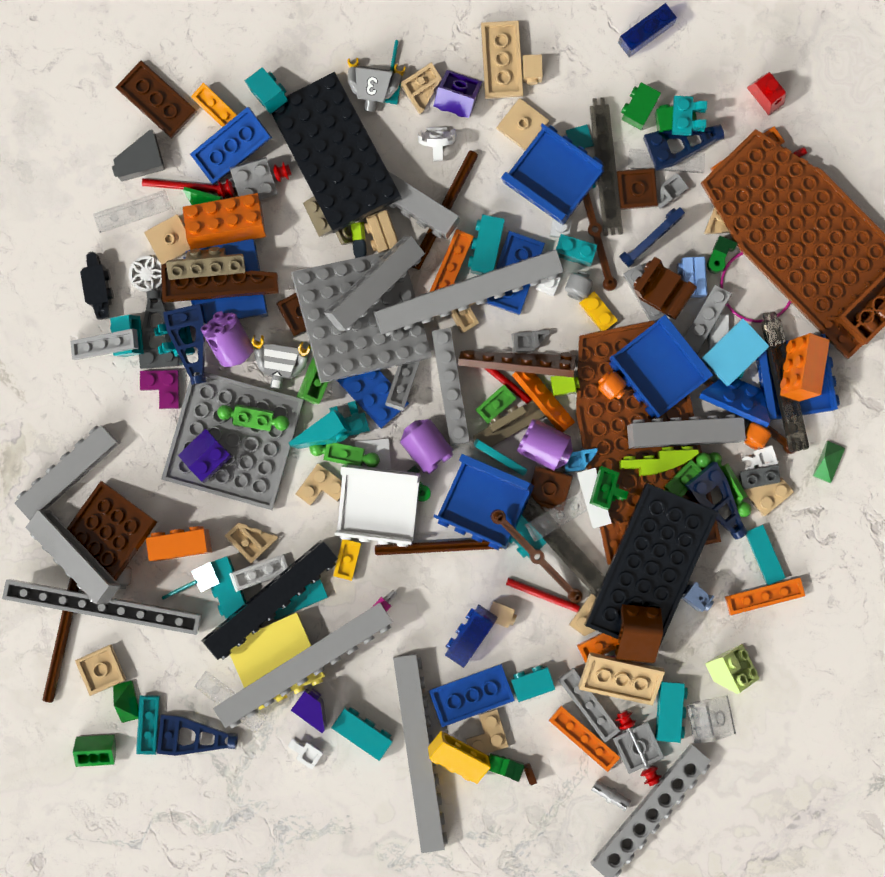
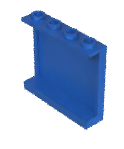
(554, 174)
(244, 305)
(660, 367)
(824, 403)
(476, 494)

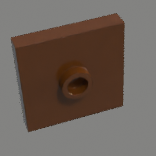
(637, 189)
(550, 486)

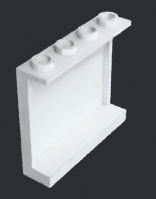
(378, 505)

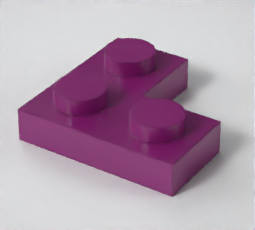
(166, 382)

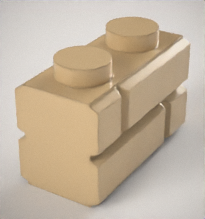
(382, 231)

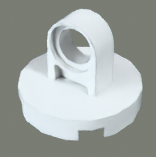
(436, 138)

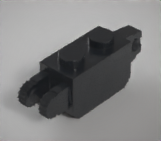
(96, 286)

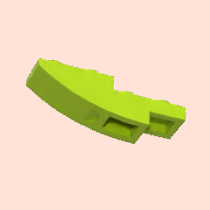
(667, 460)

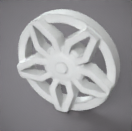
(145, 273)

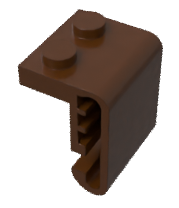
(663, 289)
(639, 634)

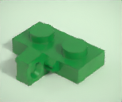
(606, 489)

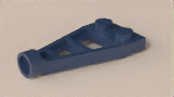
(660, 151)
(672, 218)
(184, 318)
(704, 483)
(169, 736)

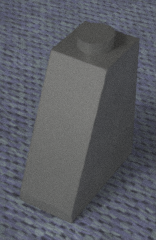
(139, 158)

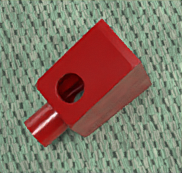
(768, 92)

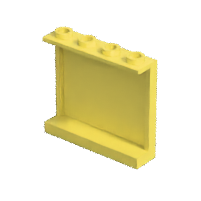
(270, 649)

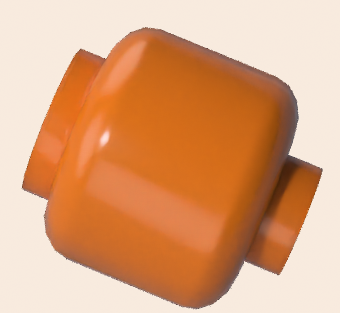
(612, 385)
(757, 436)

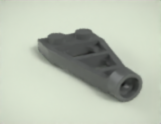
(151, 356)

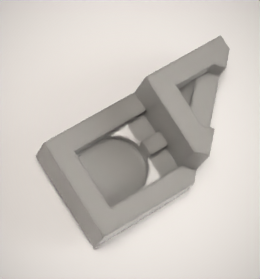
(671, 189)
(528, 340)

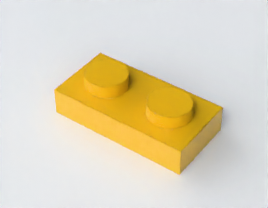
(598, 311)
(347, 559)

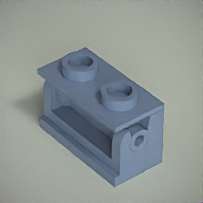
(697, 597)

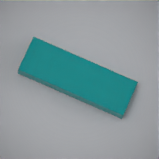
(500, 457)
(765, 555)
(313, 593)
(147, 724)

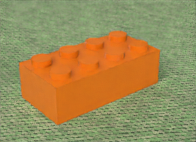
(224, 221)

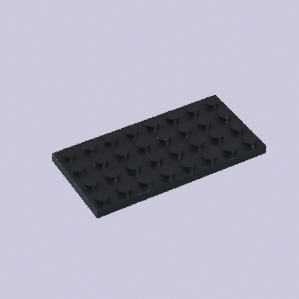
(335, 153)
(652, 558)

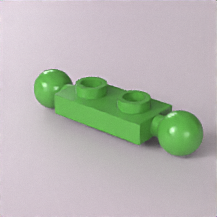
(253, 417)
(345, 454)
(686, 473)
(737, 490)

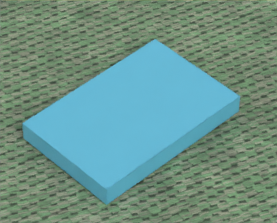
(735, 352)

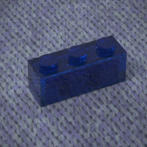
(647, 30)
(470, 635)

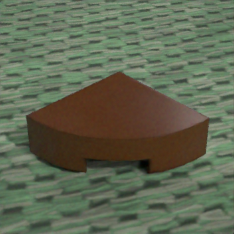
(529, 774)

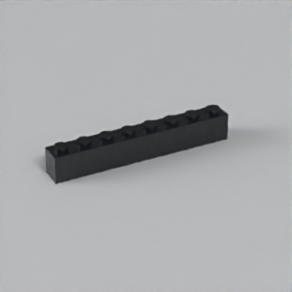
(269, 600)

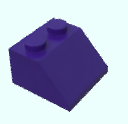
(457, 94)
(204, 456)
(311, 709)

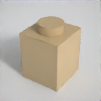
(532, 69)
(505, 614)

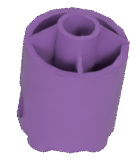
(227, 339)
(426, 445)
(546, 445)

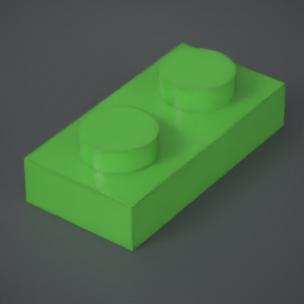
(496, 404)

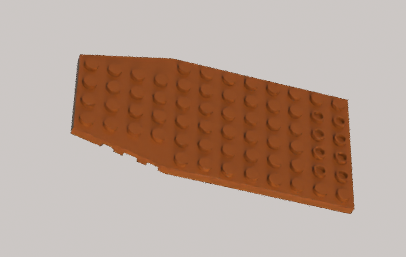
(804, 238)
(605, 423)

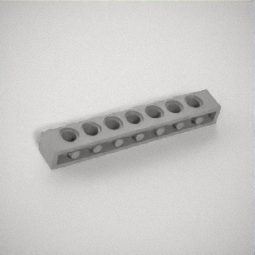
(639, 815)

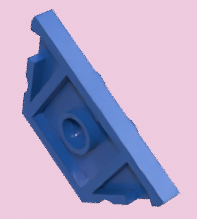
(739, 399)

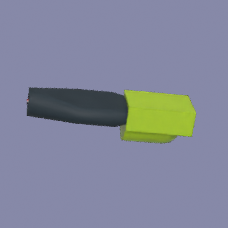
(358, 236)

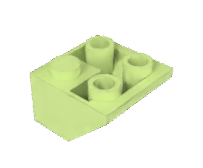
(733, 669)

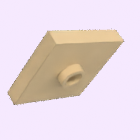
(522, 124)
(168, 239)
(100, 670)

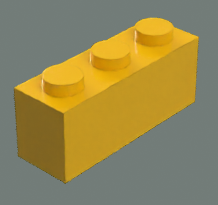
(458, 757)

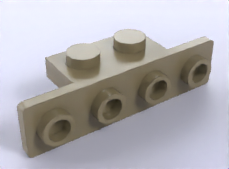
(321, 224)
(205, 263)
(510, 424)

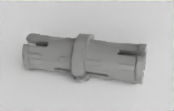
(611, 795)

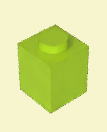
(564, 385)

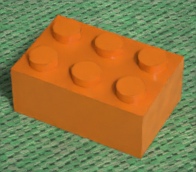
(804, 367)
(178, 543)

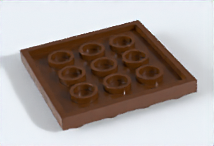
(111, 528)

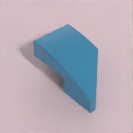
(580, 460)

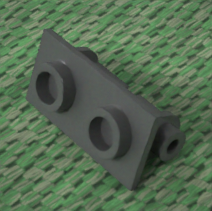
(760, 476)

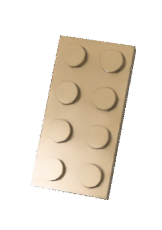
(501, 59)
(621, 679)

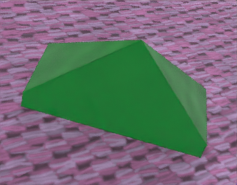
(199, 197)
(828, 461)
(125, 701)

